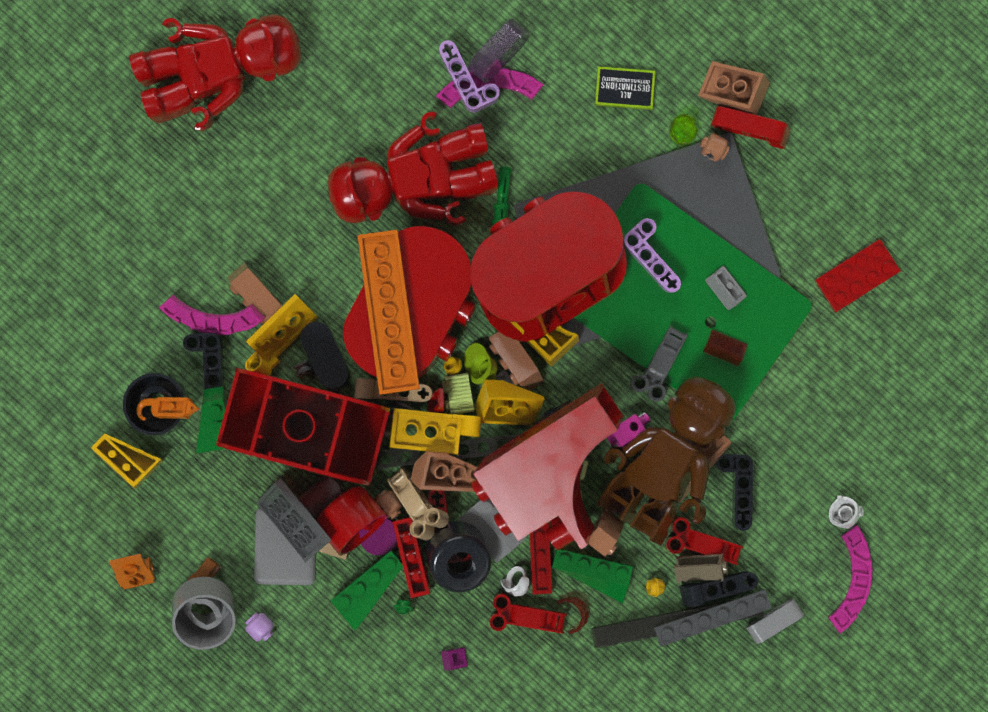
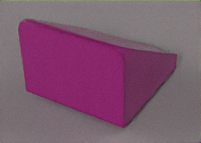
(454, 658)

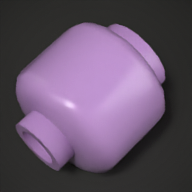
(259, 627)

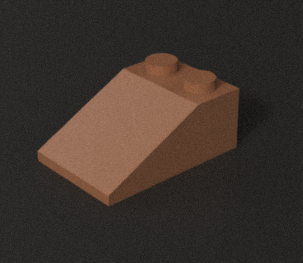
(734, 87)

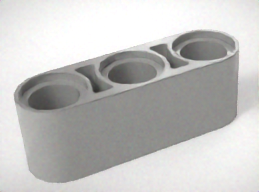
(775, 621)

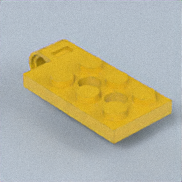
(268, 344)
(447, 428)

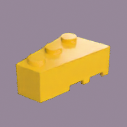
(553, 345)
(127, 461)

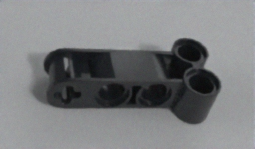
(696, 593)

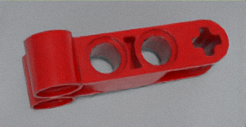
(702, 543)
(527, 616)

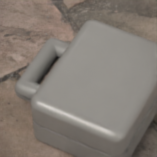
(276, 558)

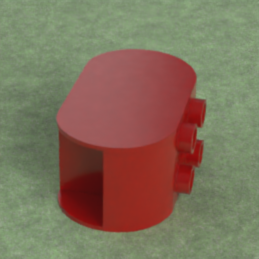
(548, 264)
(437, 299)
(303, 427)

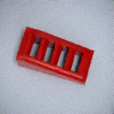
(436, 402)

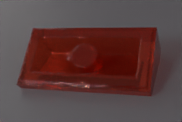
(725, 348)

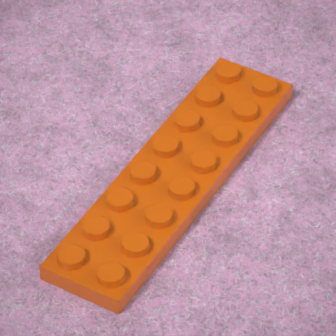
(388, 312)

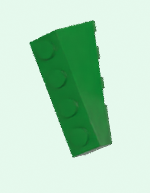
(601, 574)

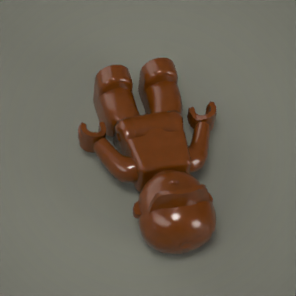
(669, 460)

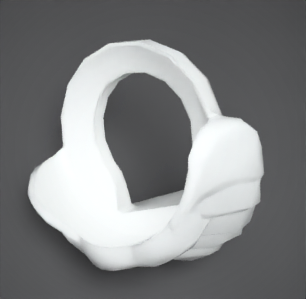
(522, 586)

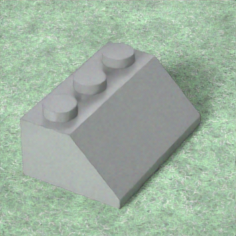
(482, 517)

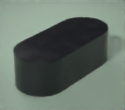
(324, 355)

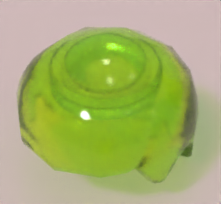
(683, 129)

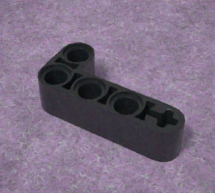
(208, 352)
(738, 492)

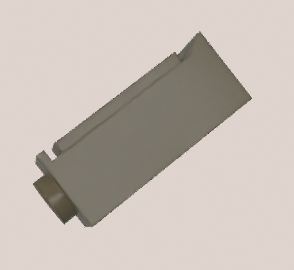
(700, 568)

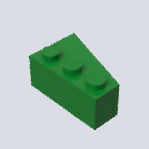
(211, 418)

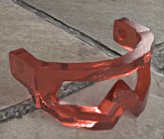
(582, 608)

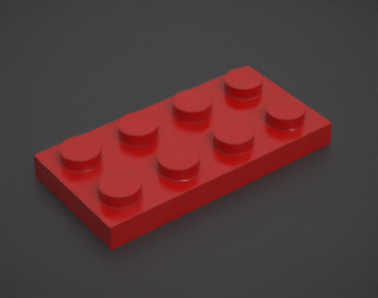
(857, 275)

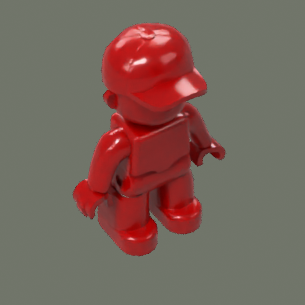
(213, 66)
(414, 176)

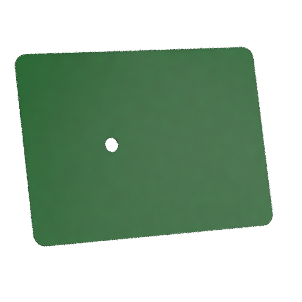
(641, 311)

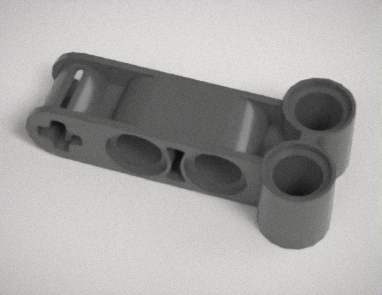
(661, 363)

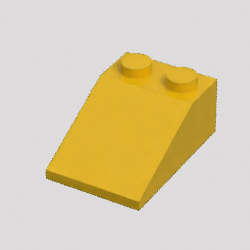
(507, 404)

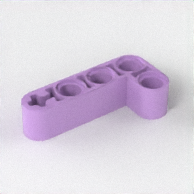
(464, 75)
(654, 258)

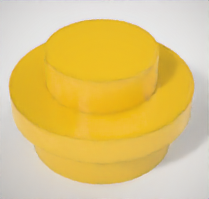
(453, 366)

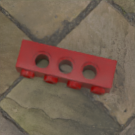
(412, 558)

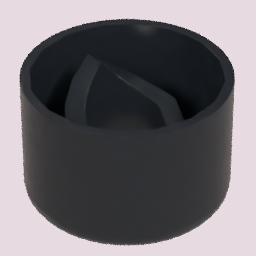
(145, 387)
(456, 538)

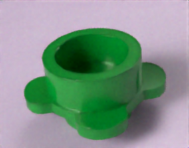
(403, 607)

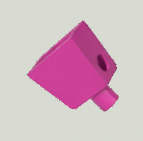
(624, 432)

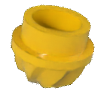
(655, 587)

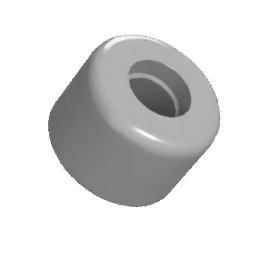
(208, 629)

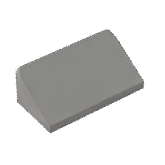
(725, 288)

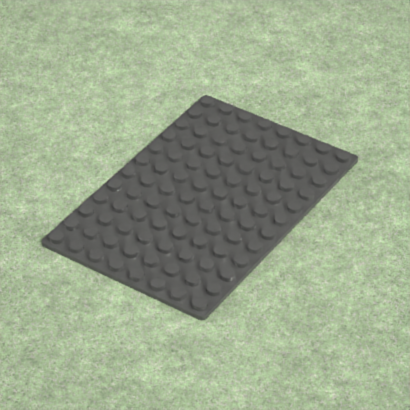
(706, 190)

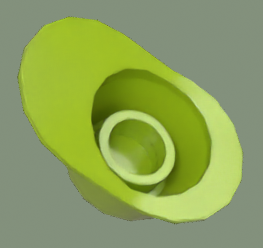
(479, 364)

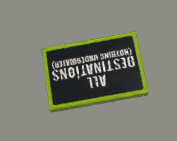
(625, 88)

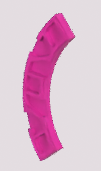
(503, 79)
(211, 323)
(860, 580)

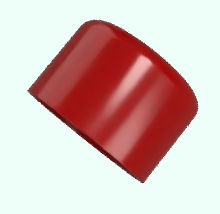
(348, 516)

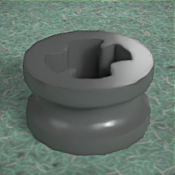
(302, 367)

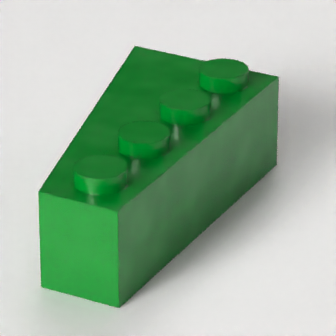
(363, 593)

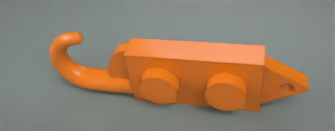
(168, 407)

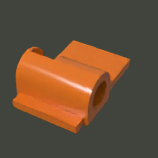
(133, 571)

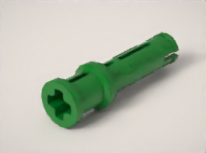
(501, 205)

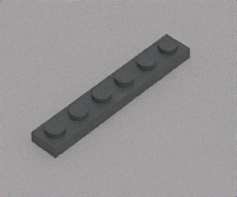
(712, 617)

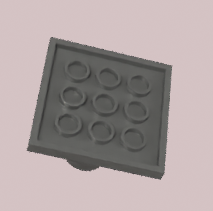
(298, 515)

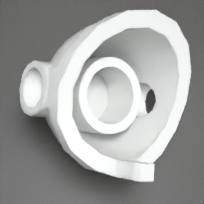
(845, 512)

